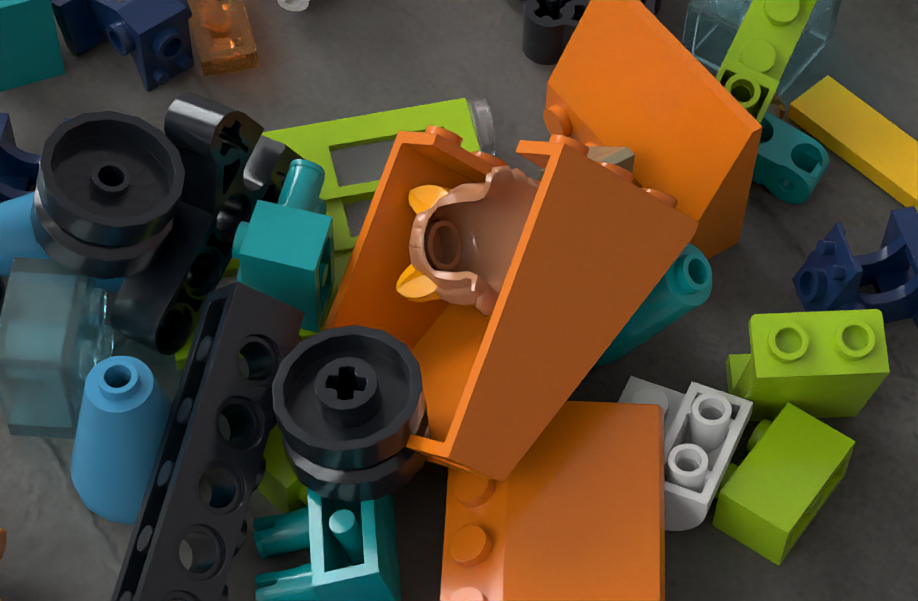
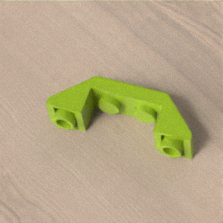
(762, 51)

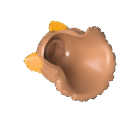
(466, 238)

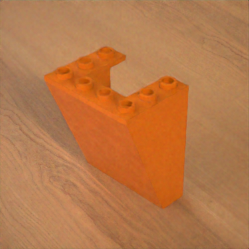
(571, 287)

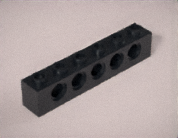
(192, 446)

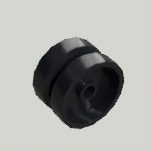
(106, 194)
(349, 411)

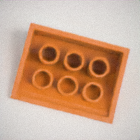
(642, 90)
(570, 518)

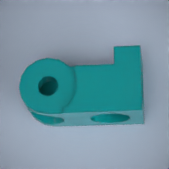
(788, 161)

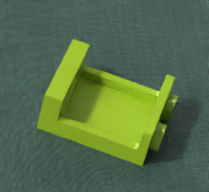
(813, 360)

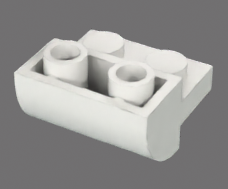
(698, 444)

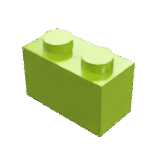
(781, 482)

